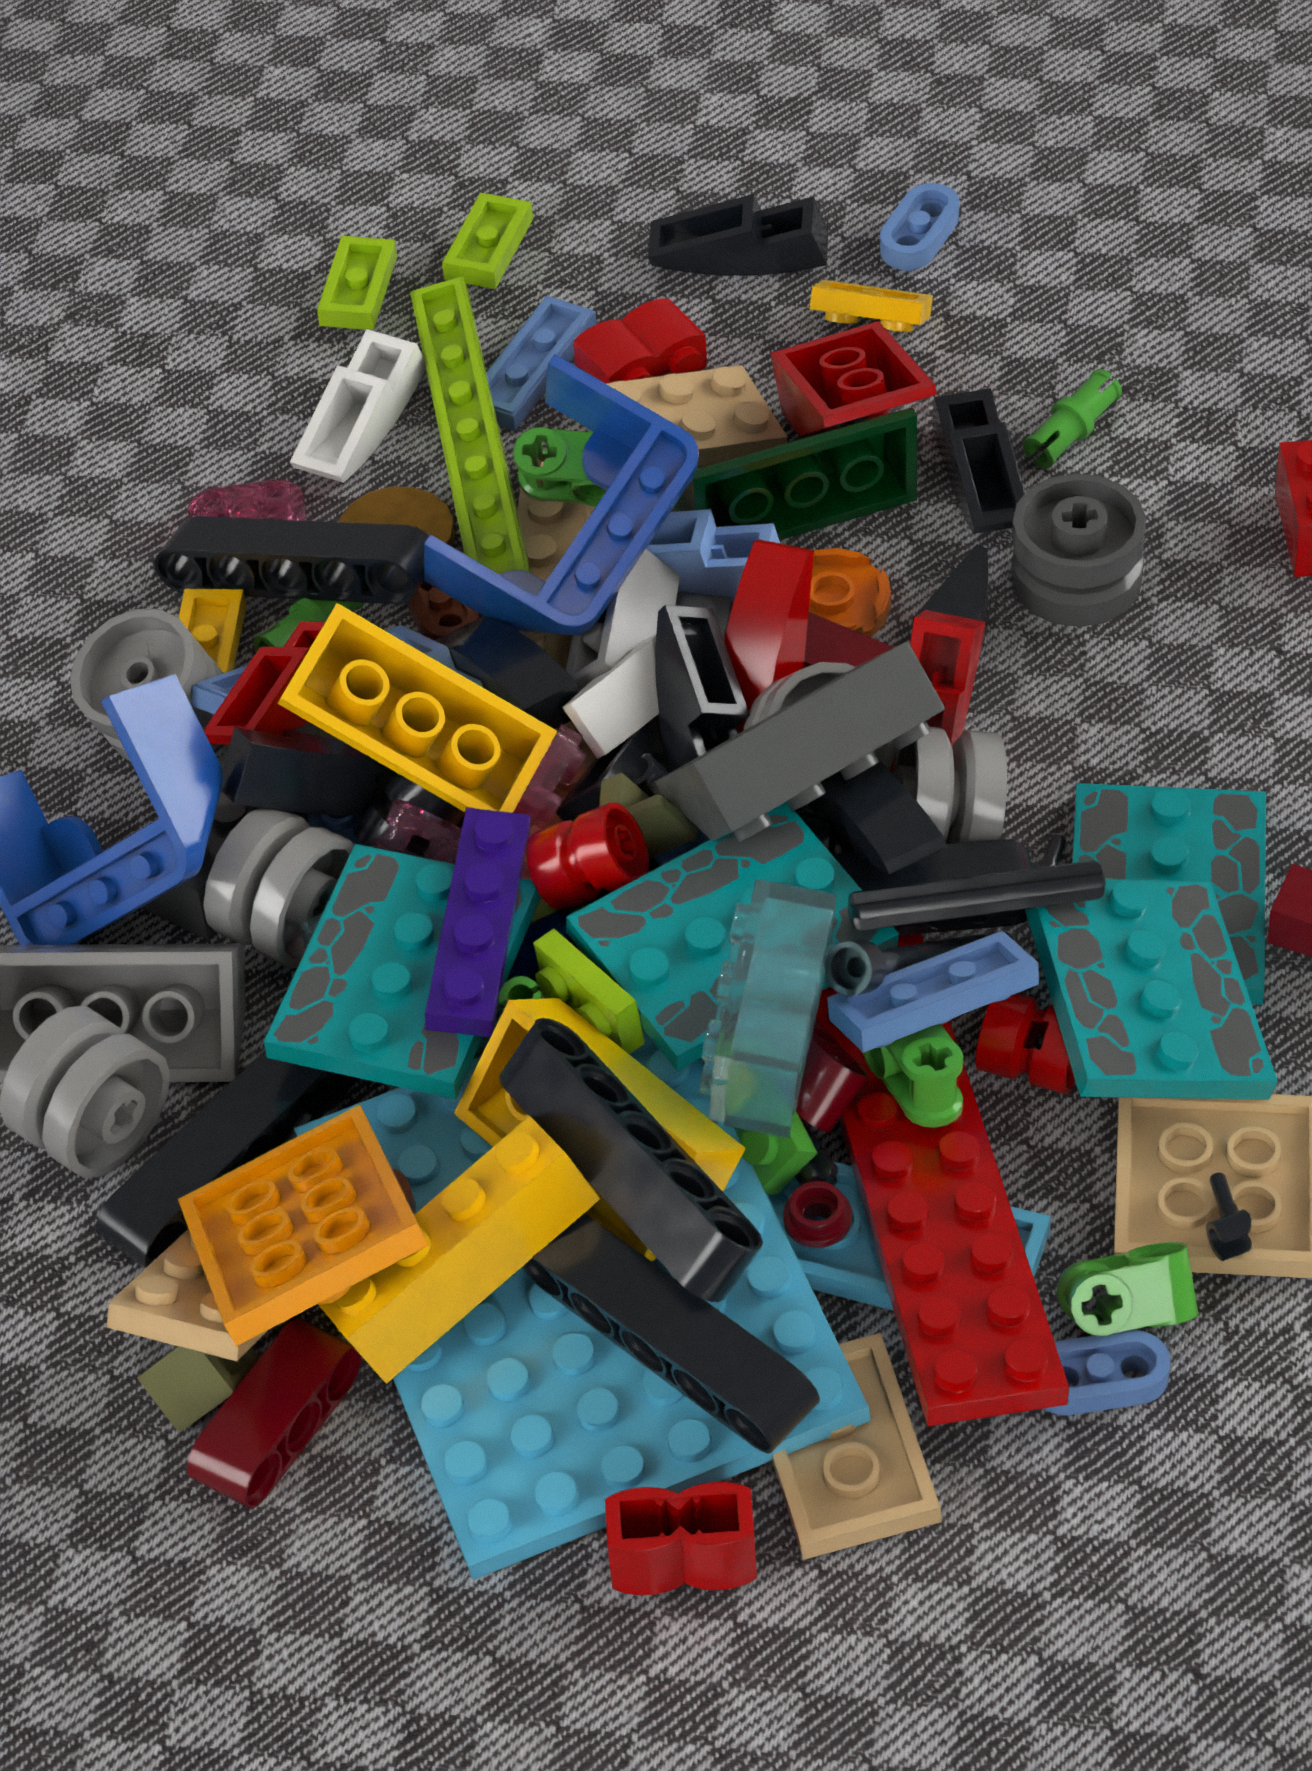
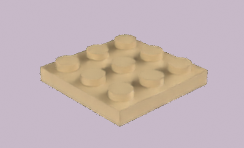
(1176, 1145)

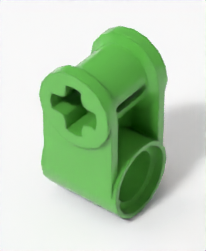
(562, 467)
(922, 1075)
(1142, 1287)

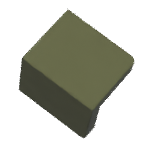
(659, 820)
(193, 1383)

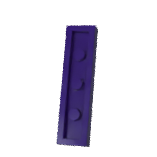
(478, 923)

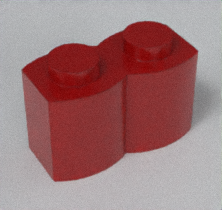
(644, 344)
(681, 1538)

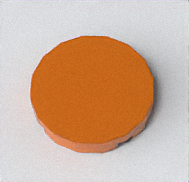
(849, 590)

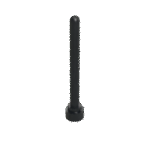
(860, 965)

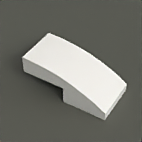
(617, 701)

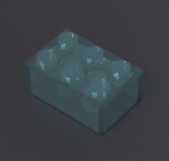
(767, 1007)

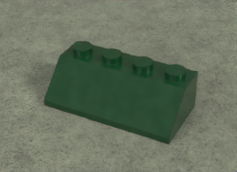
(813, 478)

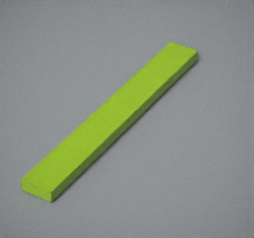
(469, 427)

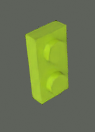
(488, 240)
(357, 283)
(587, 990)

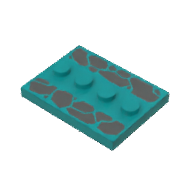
(1185, 838)
(673, 925)
(369, 976)
(1151, 994)

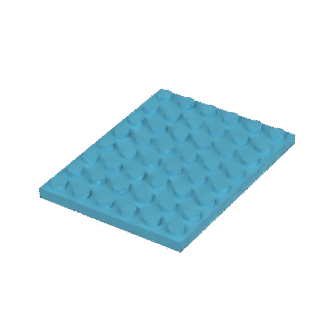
(545, 1416)

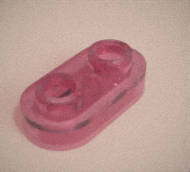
(253, 500)
(559, 763)

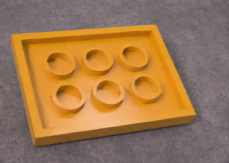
(300, 1225)

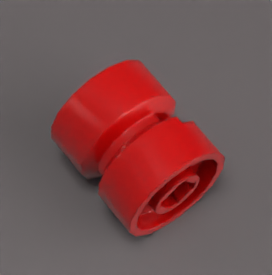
(582, 856)
(1009, 1042)

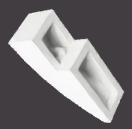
(360, 406)

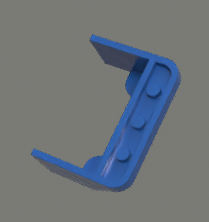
(642, 467)
(56, 875)

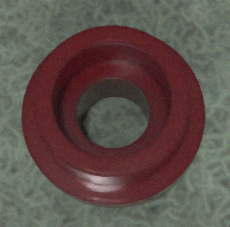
(815, 1200)

